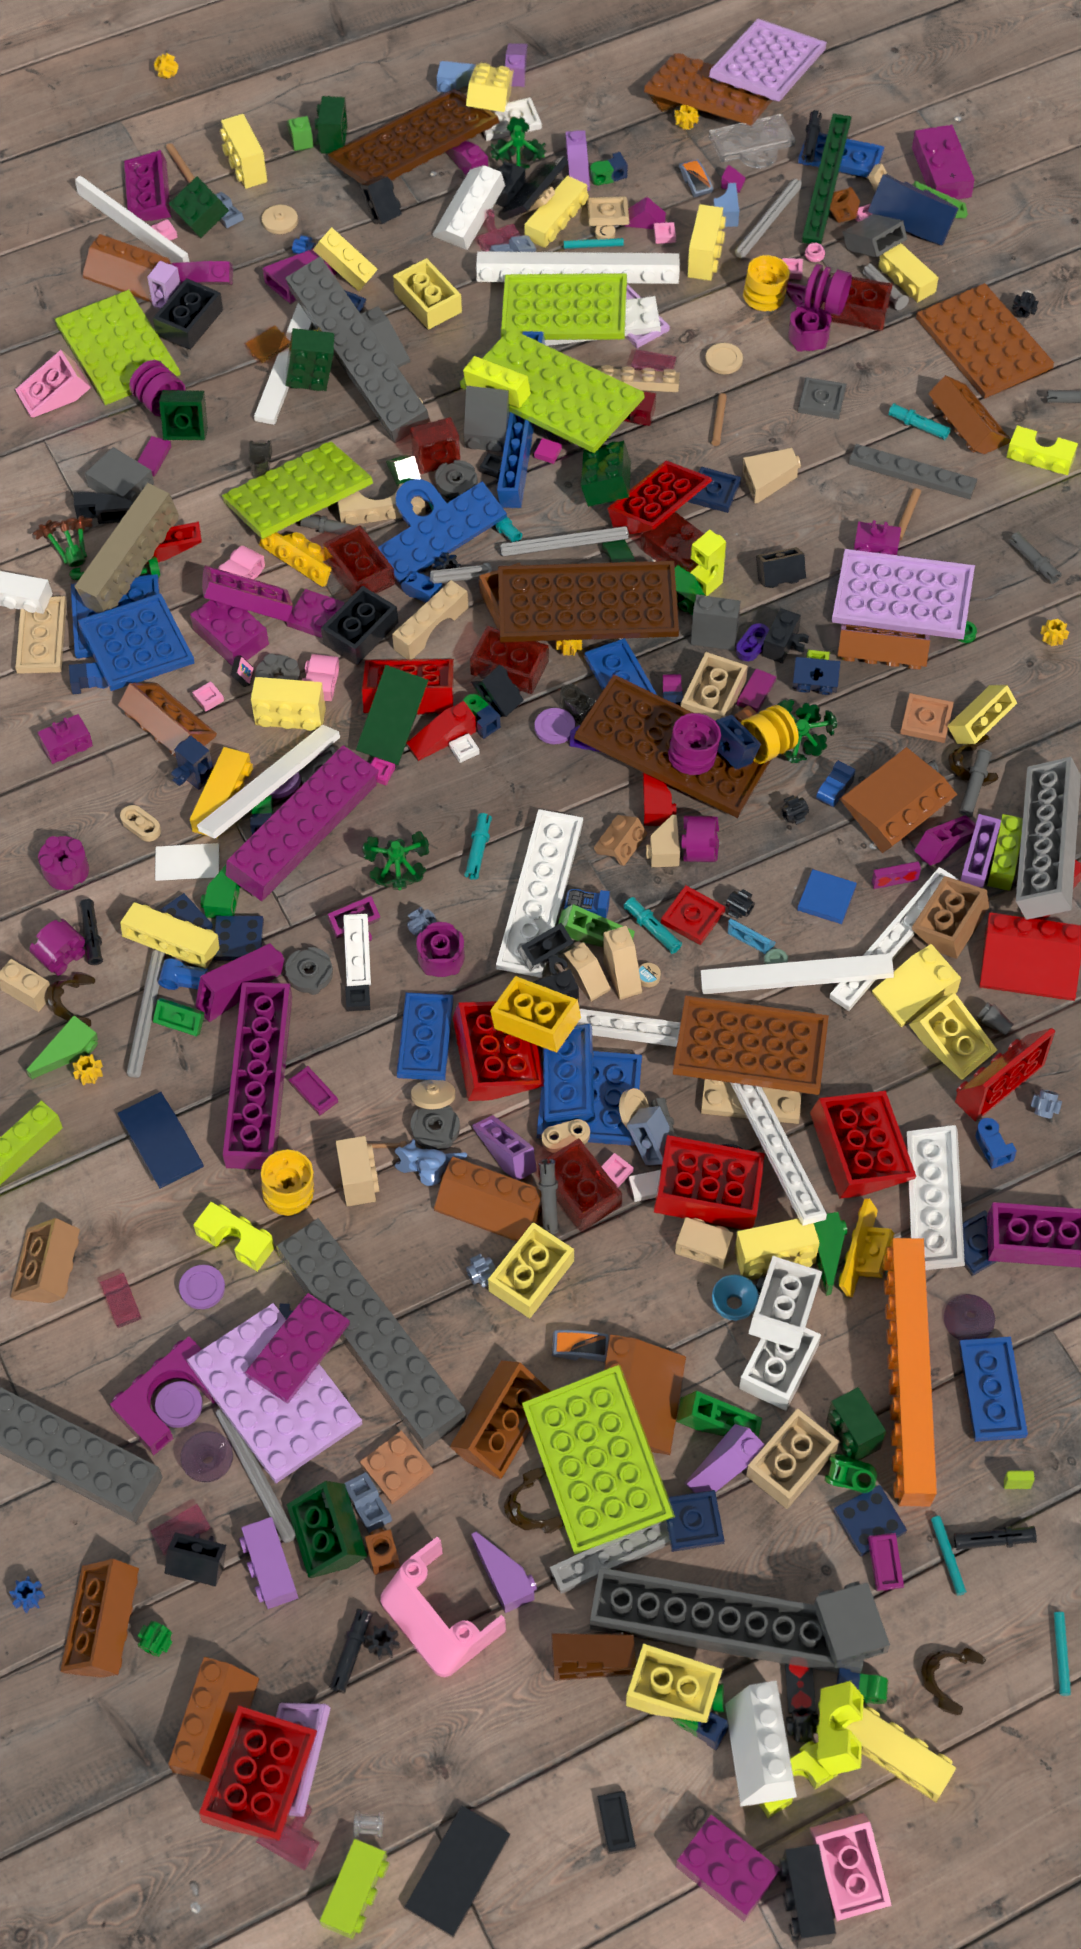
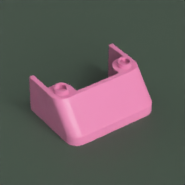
(439, 1646)

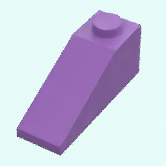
(516, 61)
(577, 156)
(507, 1147)
(726, 1460)
(506, 1576)

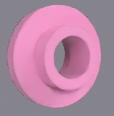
(815, 252)

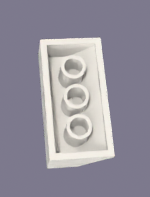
(469, 206)
(760, 1745)

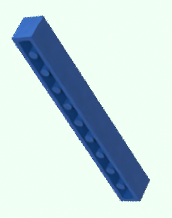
(516, 453)

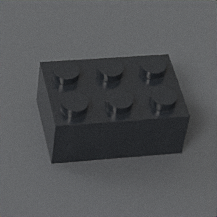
(188, 313)
(359, 625)
(806, 1897)

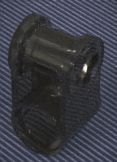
(260, 457)
(578, 705)

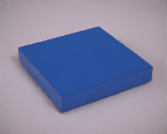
(827, 896)

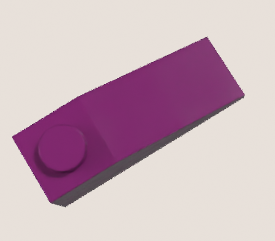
(467, 156)
(206, 272)
(945, 839)

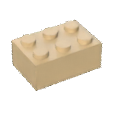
(715, 687)
(792, 1458)

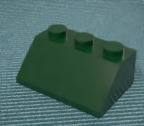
(326, 1529)

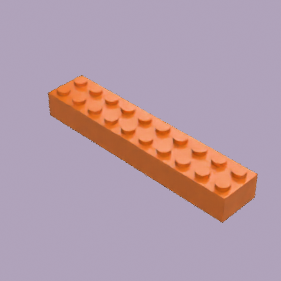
(910, 1373)

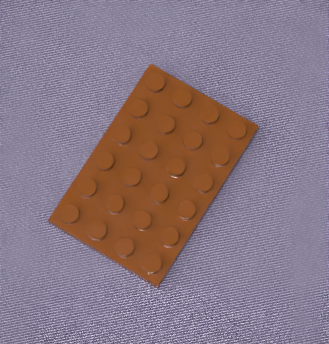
(689, 84)
(984, 340)
(751, 1045)

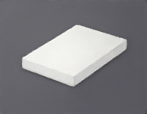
(519, 108)

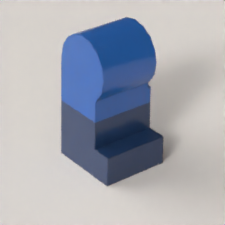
(86, 676)
(836, 783)

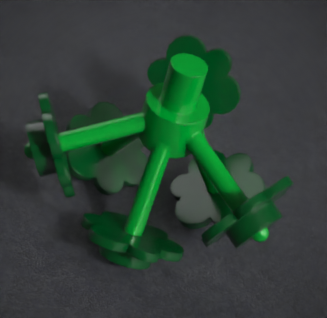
(517, 132)
(809, 718)
(397, 854)

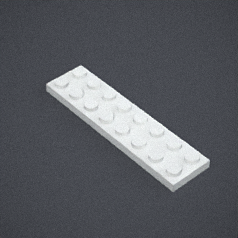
(540, 887)

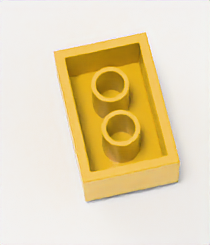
(536, 1014)

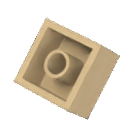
(357, 1170)

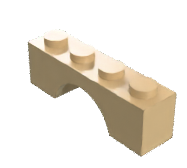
(359, 509)
(414, 633)

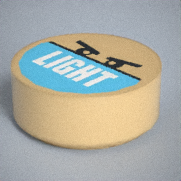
(649, 974)

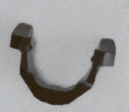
(956, 765)
(55, 992)
(512, 1507)
(932, 1663)

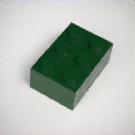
(309, 359)
(606, 474)

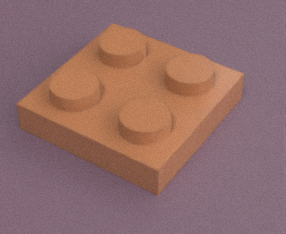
(927, 718)
(396, 1467)

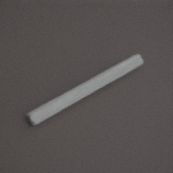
(768, 218)
(564, 541)
(145, 1015)
(258, 1480)

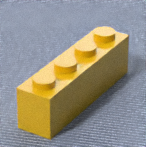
(224, 782)

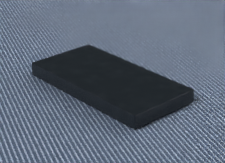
(533, 188)
(457, 1871)

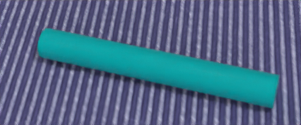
(593, 243)
(948, 1555)
(1062, 1654)

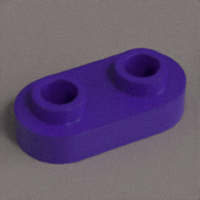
(751, 643)

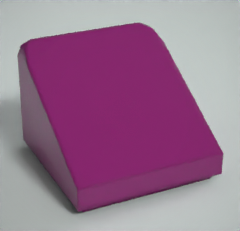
(732, 176)

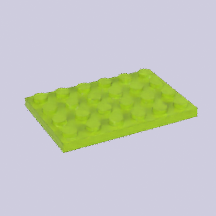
(566, 305)
(112, 343)
(297, 489)
(598, 1460)

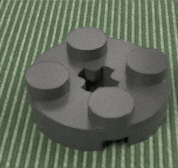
(446, 473)
(278, 664)
(312, 982)
(435, 1139)

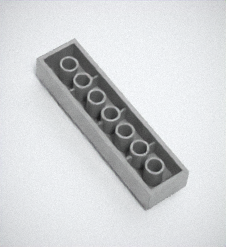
(1048, 838)

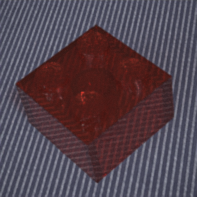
(435, 444)

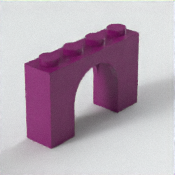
(134, 1404)

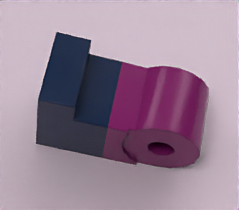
(672, 688)

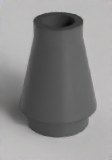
(994, 1018)

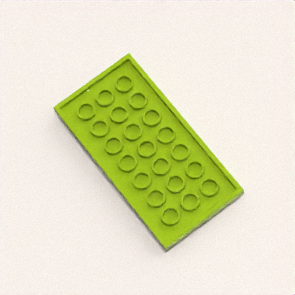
(565, 393)

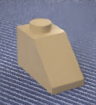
(664, 845)
(586, 971)

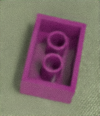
(229, 630)
(727, 1868)

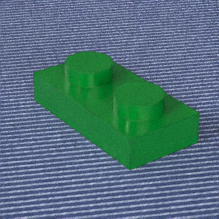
(178, 1017)

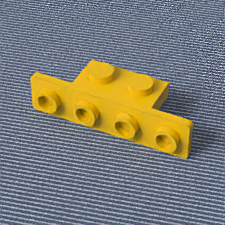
(299, 554)
(866, 1249)

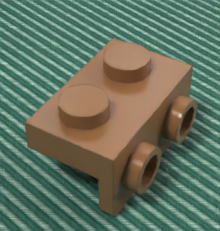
(621, 838)

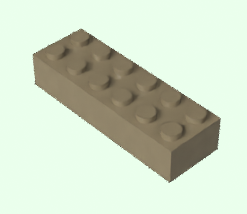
(127, 549)

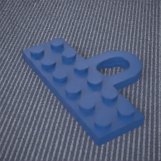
(440, 531)

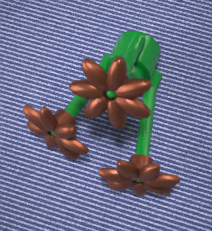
(74, 556)

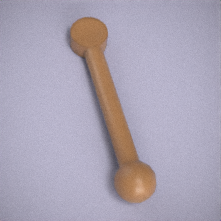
(388, 1145)

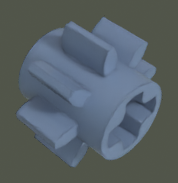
(420, 920)
(1046, 1103)
(480, 1270)

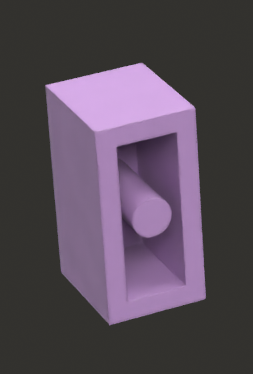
(163, 283)

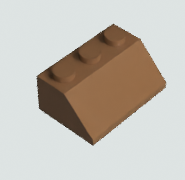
(951, 916)
(45, 1262)

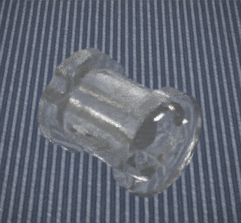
(369, 1824)

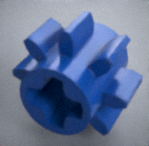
(302, 245)
(32, 1598)

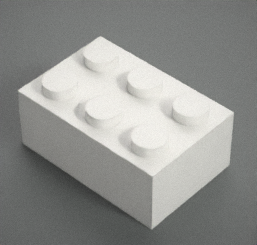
(785, 1302)
(778, 1369)

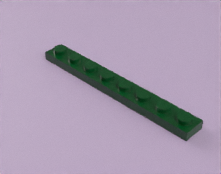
(826, 179)

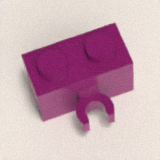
(877, 538)
(65, 738)
(364, 906)

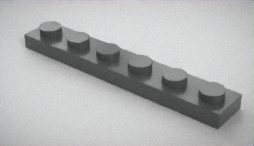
(913, 471)

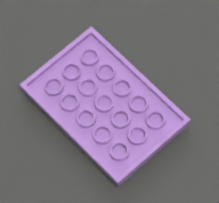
(768, 60)
(903, 594)
(276, 1432)

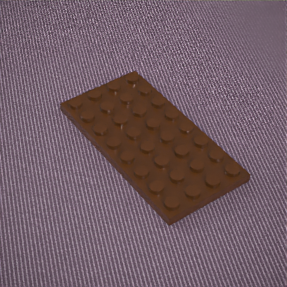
(413, 138)
(587, 601)
(638, 731)

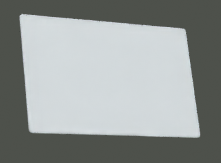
(187, 861)

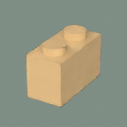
(24, 985)
(704, 1242)

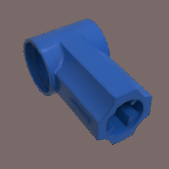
(176, 975)

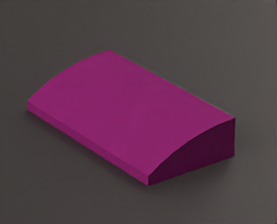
(148, 186)
(246, 593)

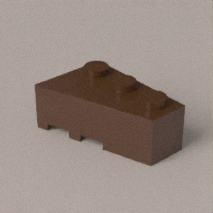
(592, 1655)

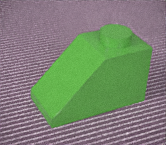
(300, 133)

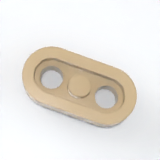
(142, 824)
(565, 1134)

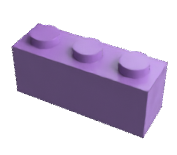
(980, 850)
(268, 1563)

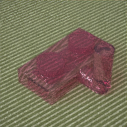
(495, 235)
(293, 1844)

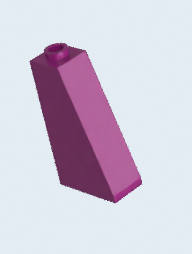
(275, 273)
(222, 986)

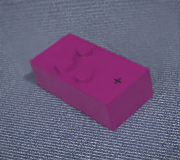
(943, 161)
(1034, 1234)

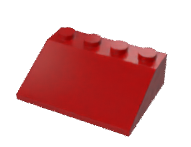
(657, 497)
(439, 690)
(1031, 956)
(490, 1059)
(1004, 1073)
(861, 1143)
(709, 1183)
(257, 1775)

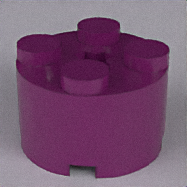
(809, 328)
(701, 839)
(63, 862)
(58, 946)
(440, 950)

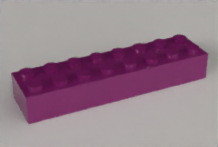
(301, 823)
(257, 1074)

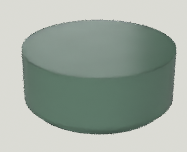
(775, 956)

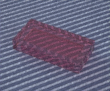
(657, 361)
(120, 1300)
(187, 1523)

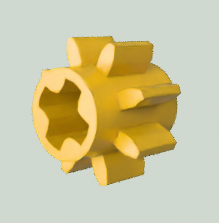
(166, 66)
(686, 117)
(1054, 632)
(569, 647)
(87, 1069)

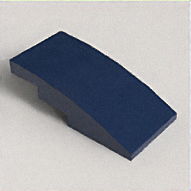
(920, 210)
(160, 1140)

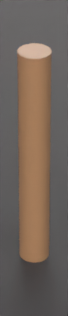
(180, 162)
(719, 419)
(909, 511)

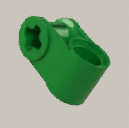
(849, 1473)

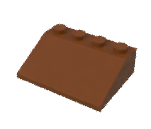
(897, 798)
(654, 1384)

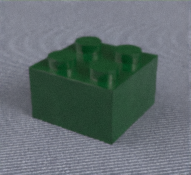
(331, 124)
(199, 207)
(183, 415)
(855, 1425)

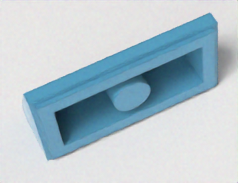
(750, 936)

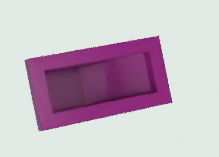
(645, 214)

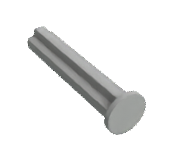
(897, 298)
(459, 574)

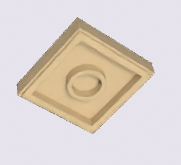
(608, 211)

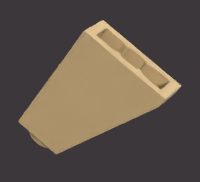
(770, 472)
(621, 962)

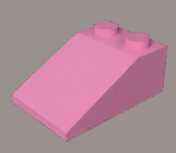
(53, 385)
(851, 1866)

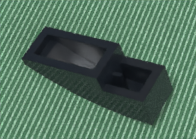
(102, 506)

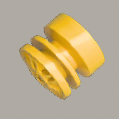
(766, 283)
(774, 731)
(287, 1182)

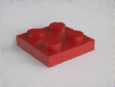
(693, 915)

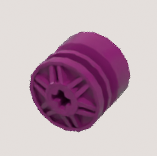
(828, 289)
(150, 381)
(694, 743)

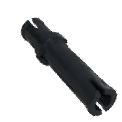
(812, 131)
(94, 953)
(1009, 1537)
(354, 1639)

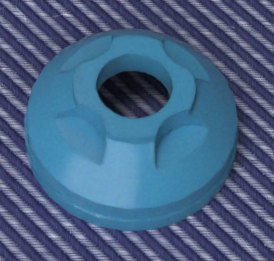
(738, 1287)

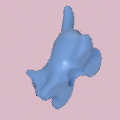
(428, 1162)

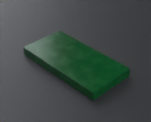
(392, 715)

